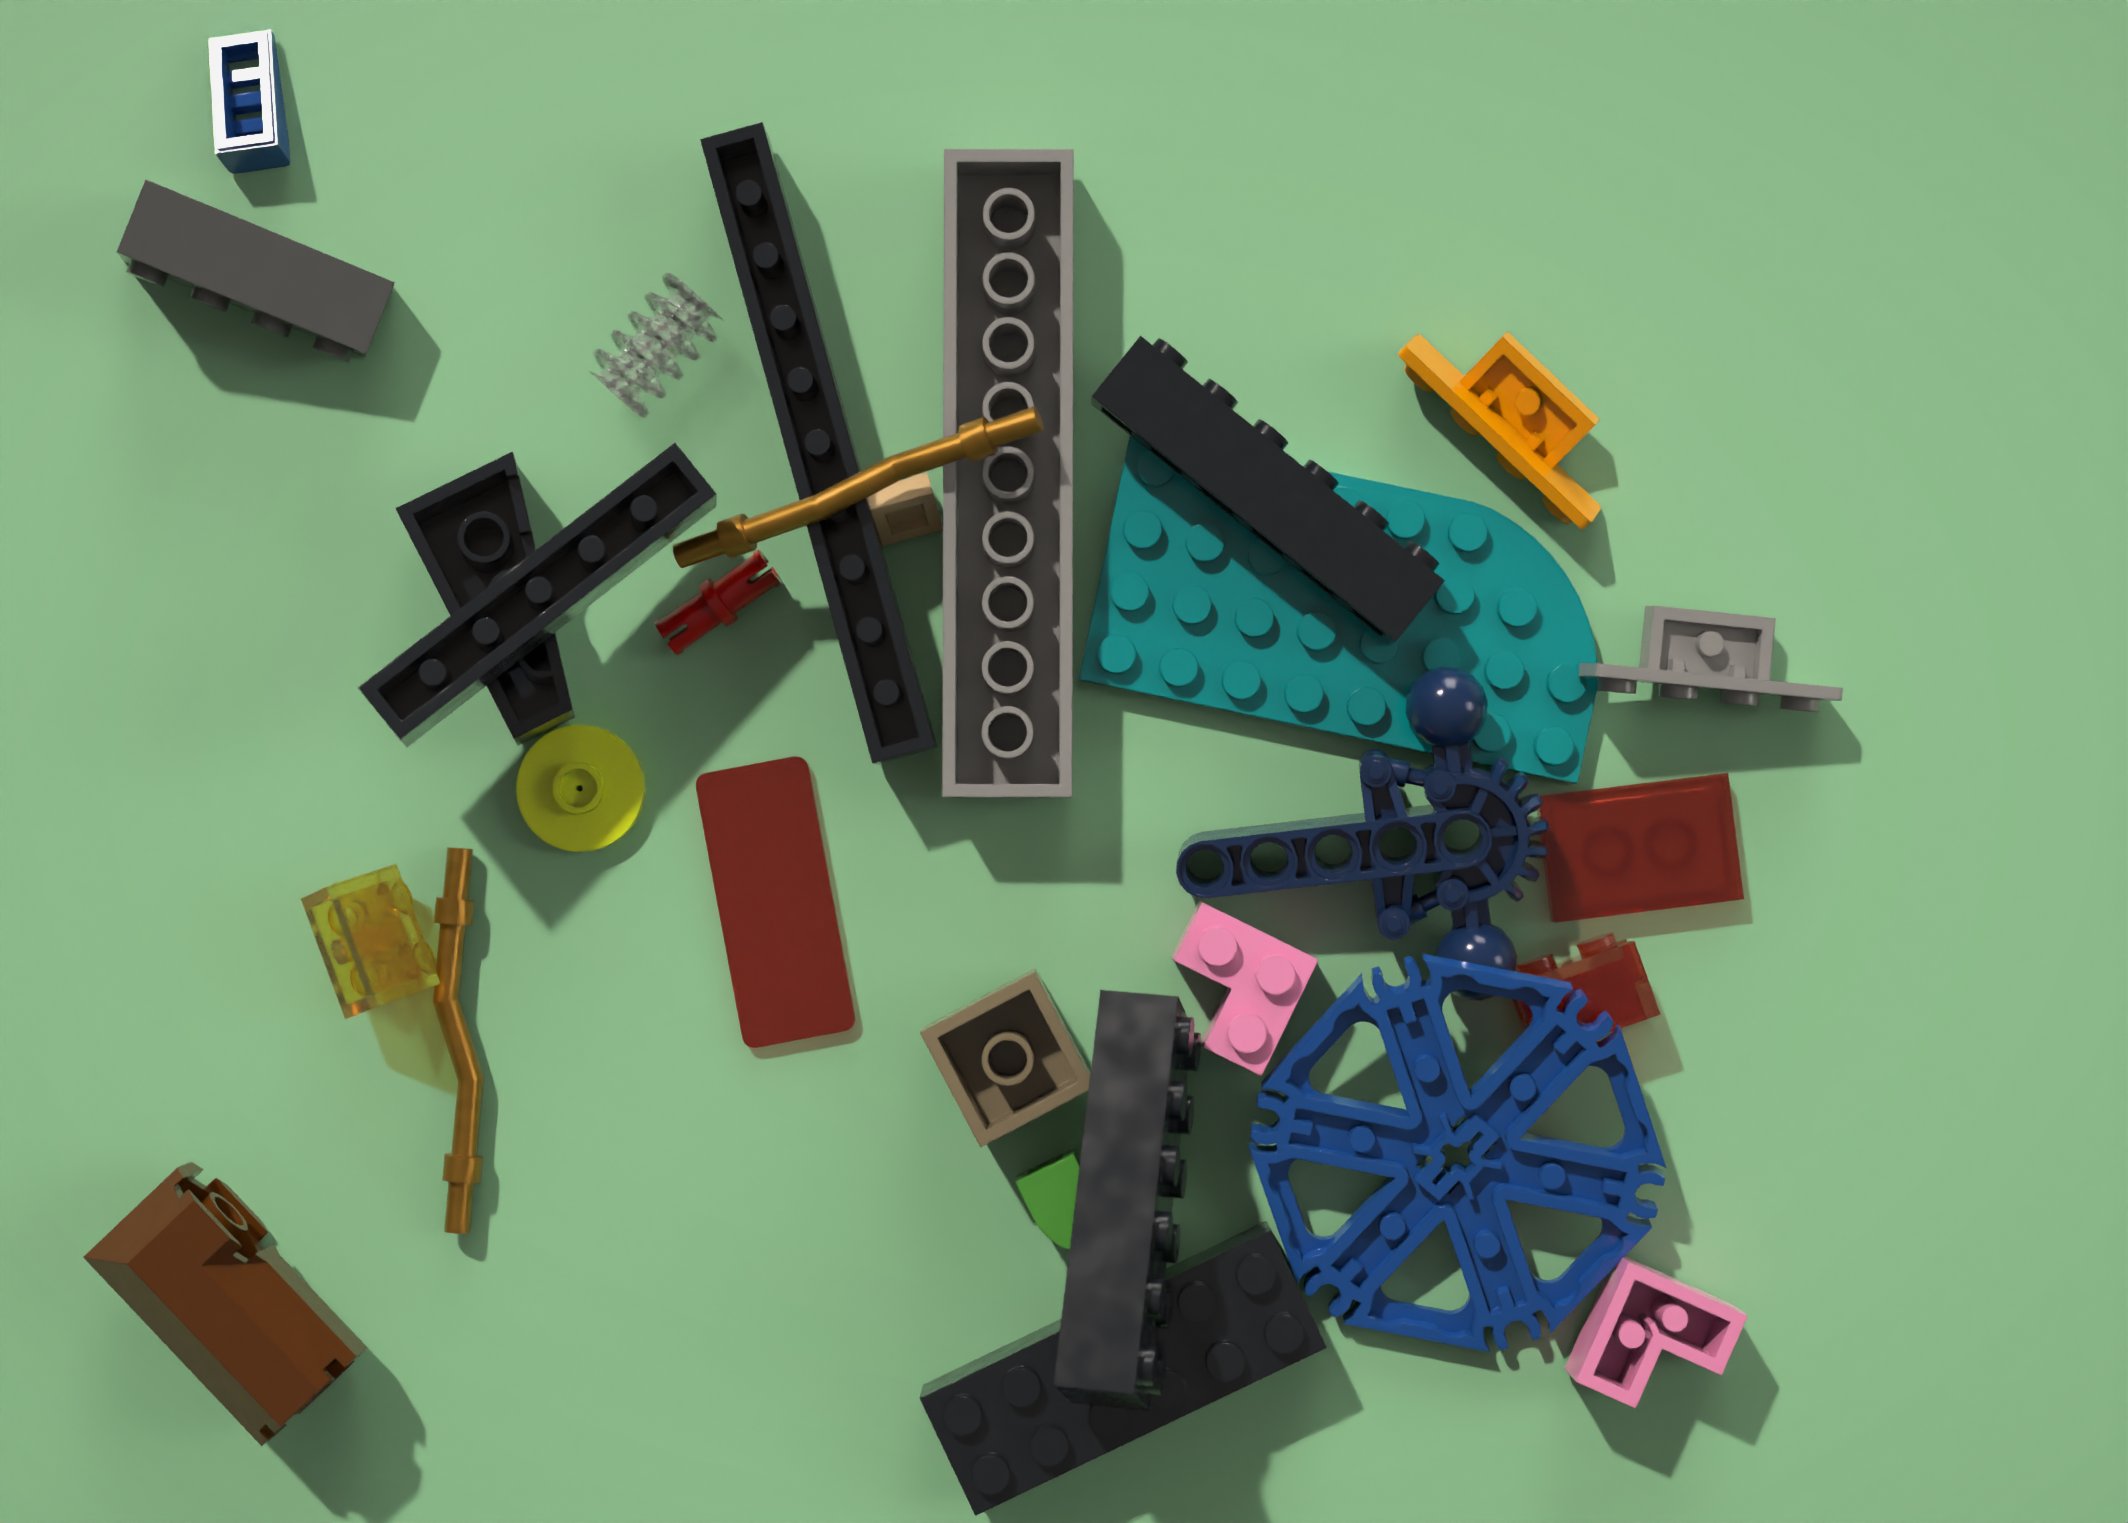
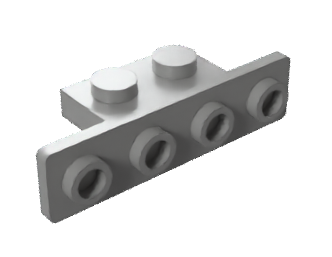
(1711, 652)

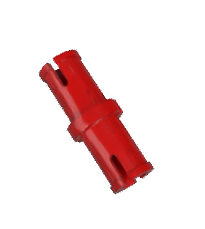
(718, 602)

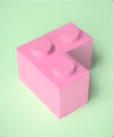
(1261, 982)
(1639, 1316)

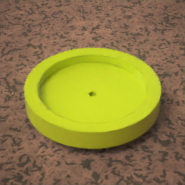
(610, 783)

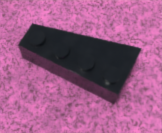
(468, 540)

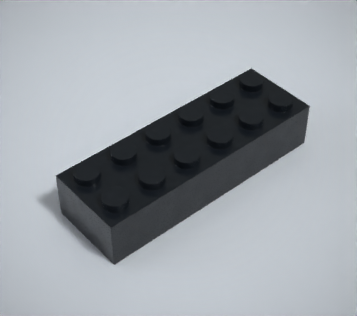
(1126, 1202)
(1229, 1327)

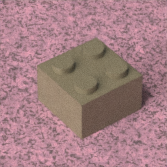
(1007, 1057)

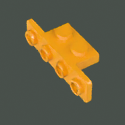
(1518, 412)

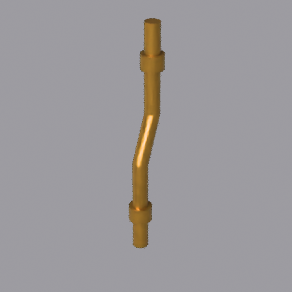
(974, 441)
(463, 1165)

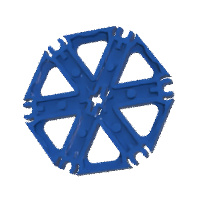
(1468, 1197)

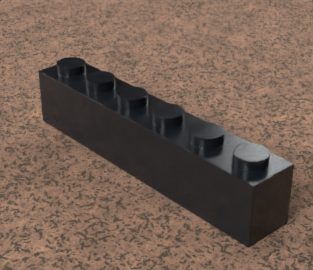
(1268, 490)
(539, 595)

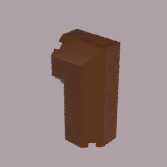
(224, 1303)

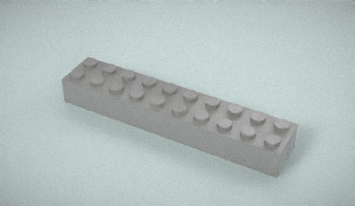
(1013, 510)

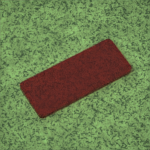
(775, 902)

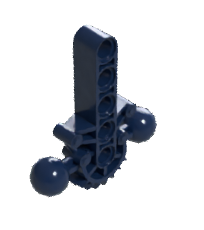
(1446, 712)

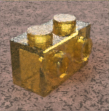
(370, 940)

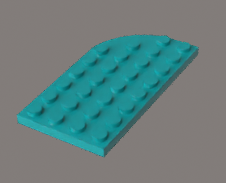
(1226, 624)

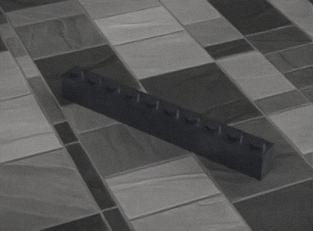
(818, 441)

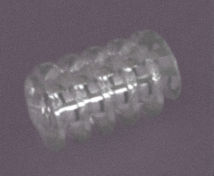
(655, 344)

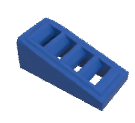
(252, 142)

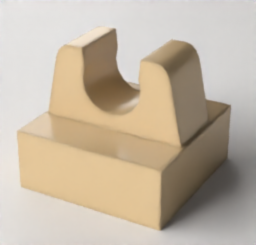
(905, 510)

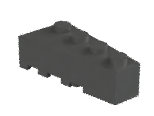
(253, 269)

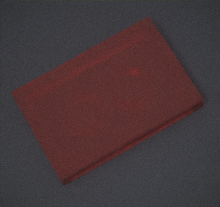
(1640, 848)

